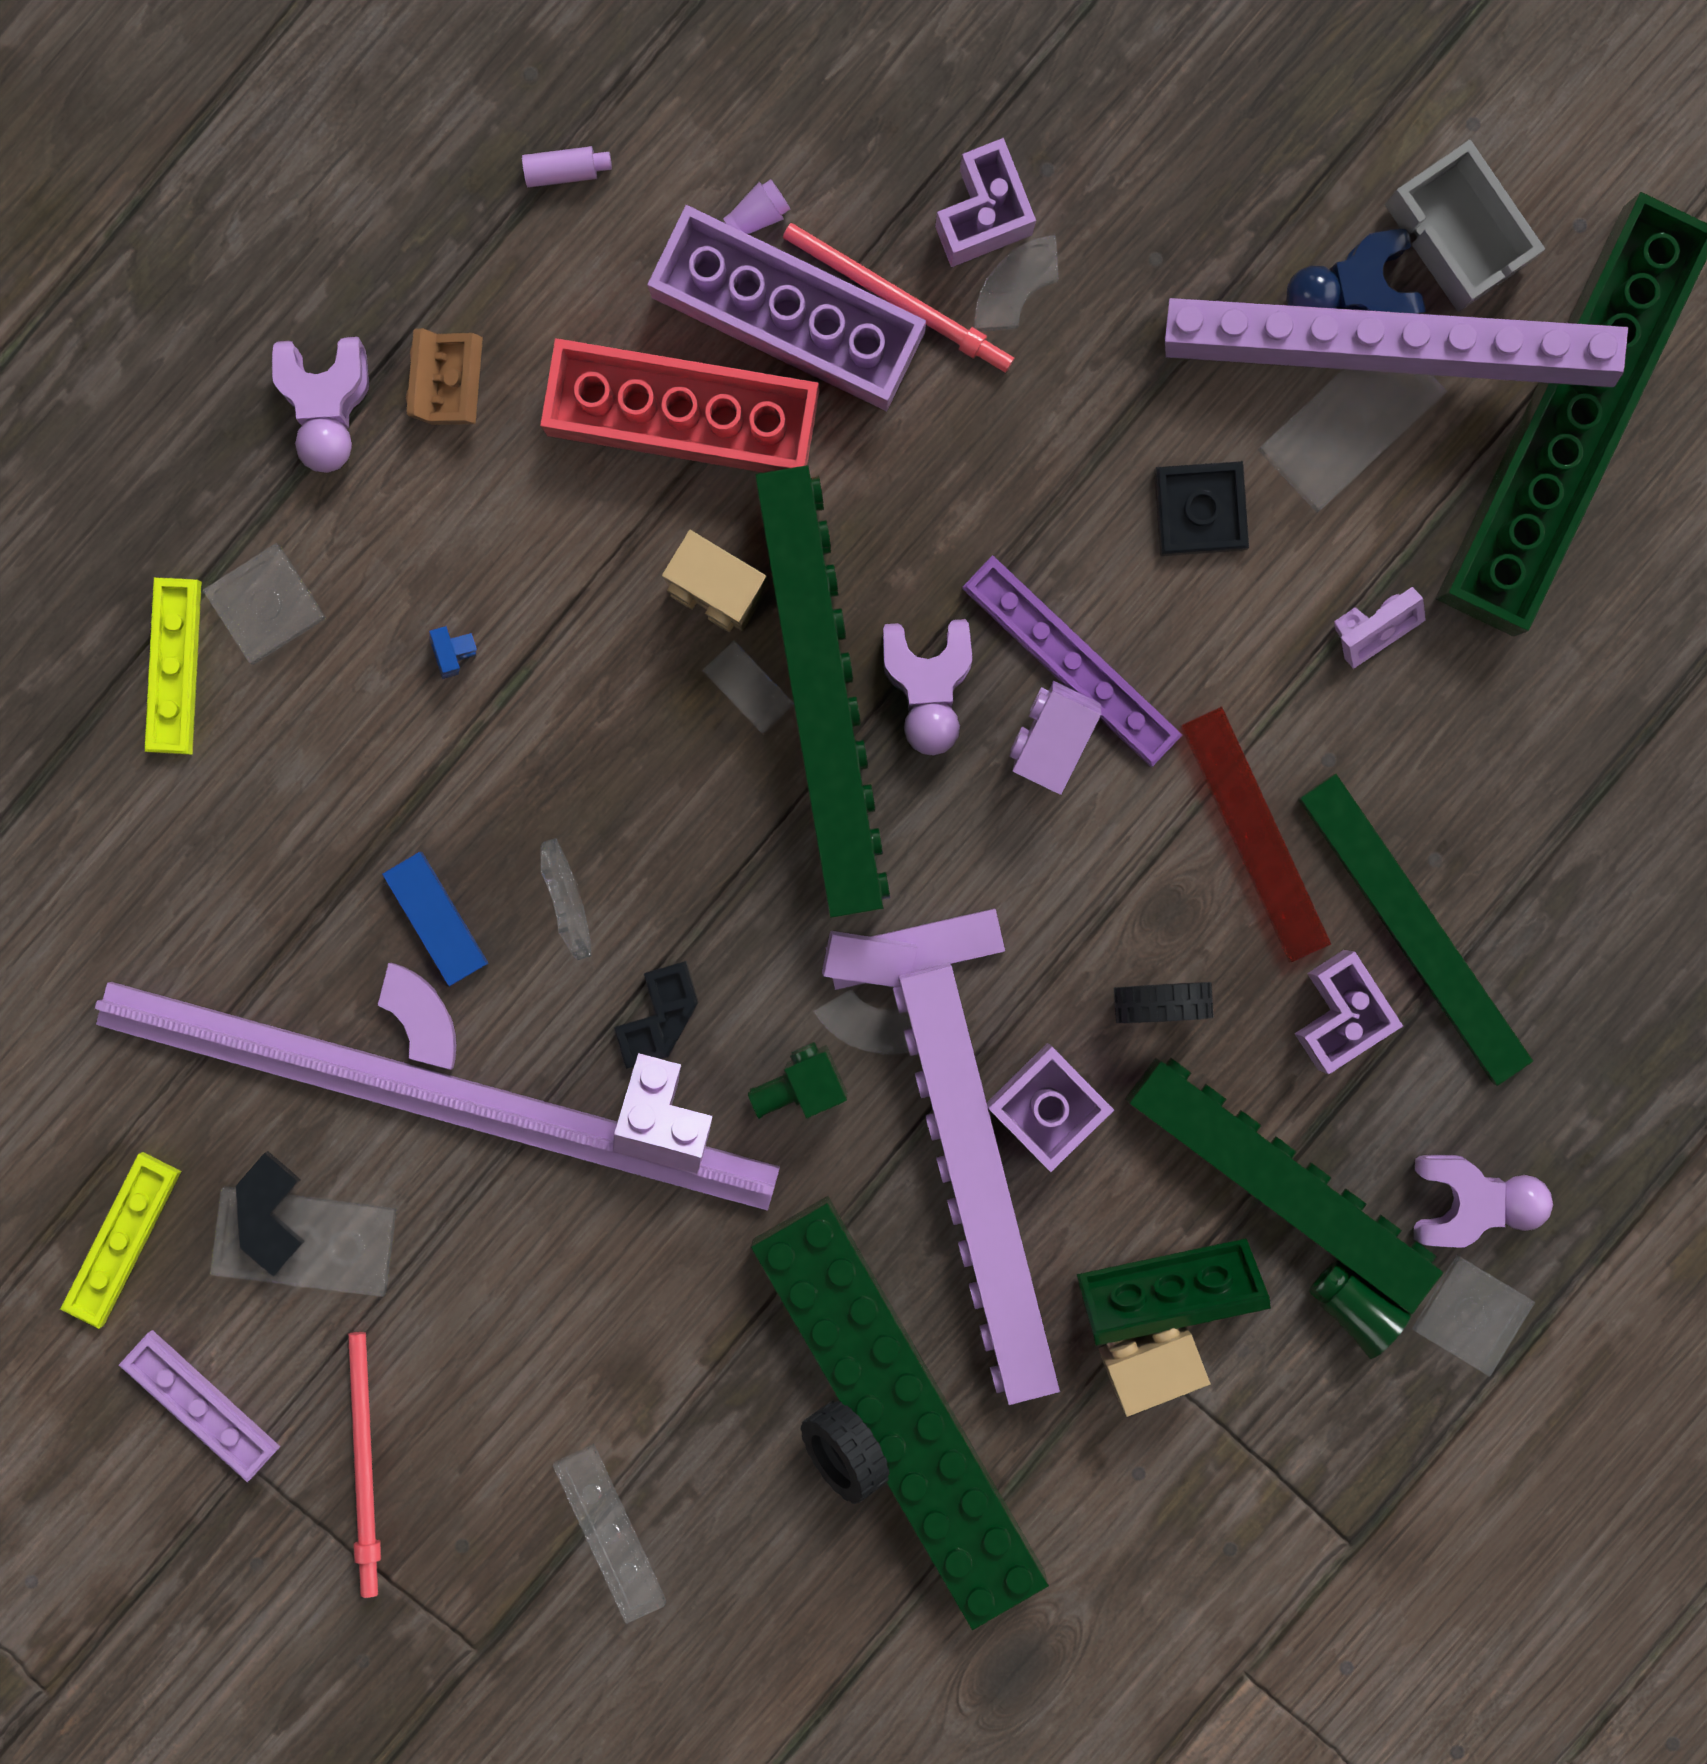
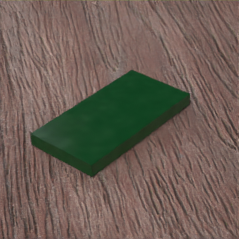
(1172, 1291)

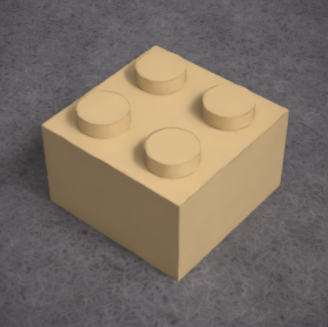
(716, 581)
(1153, 1368)

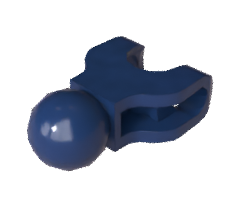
(1358, 279)

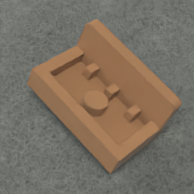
(444, 377)

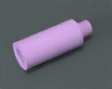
(564, 166)

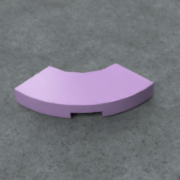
(422, 1014)

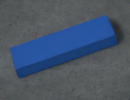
(435, 918)

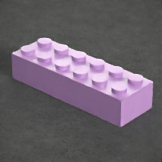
(786, 308)

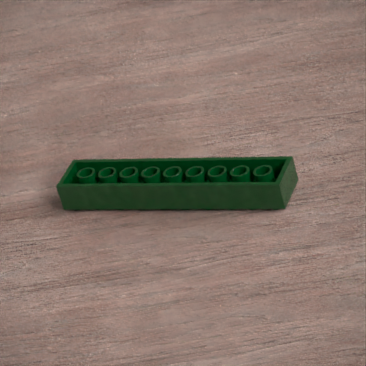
(1575, 428)
(819, 690)
(895, 1395)

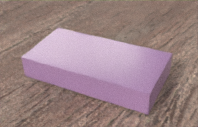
(868, 959)

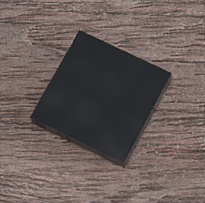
(1201, 508)

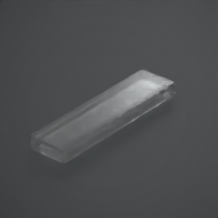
(609, 1533)

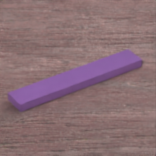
(1071, 660)

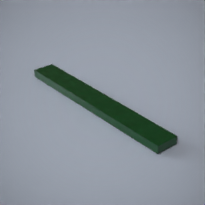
(1415, 929)

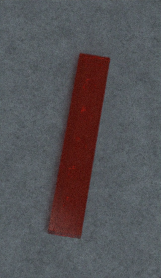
(1255, 834)

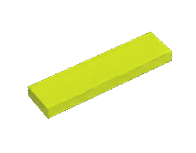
(173, 666)
(120, 1240)

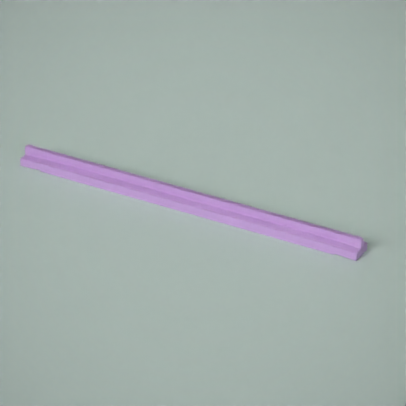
(417, 1090)

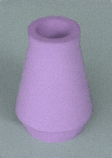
(758, 209)

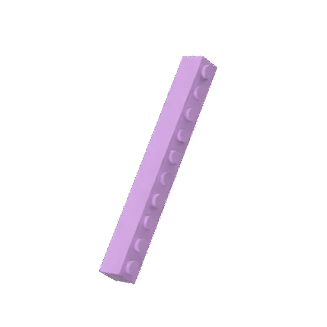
(1396, 342)
(978, 1182)

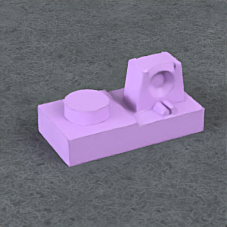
(1367, 636)

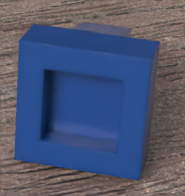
(450, 651)

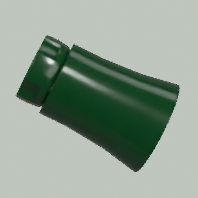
(1359, 1309)

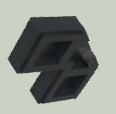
(673, 1004)
(260, 1230)

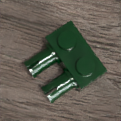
(808, 1081)

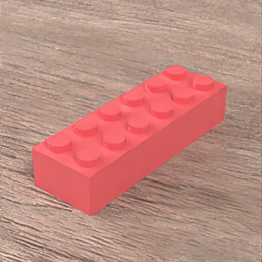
(678, 408)

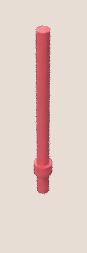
(971, 341)
(367, 1548)

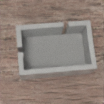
(1464, 225)

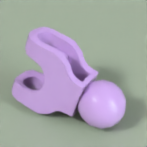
(322, 400)
(929, 685)
(1479, 1202)

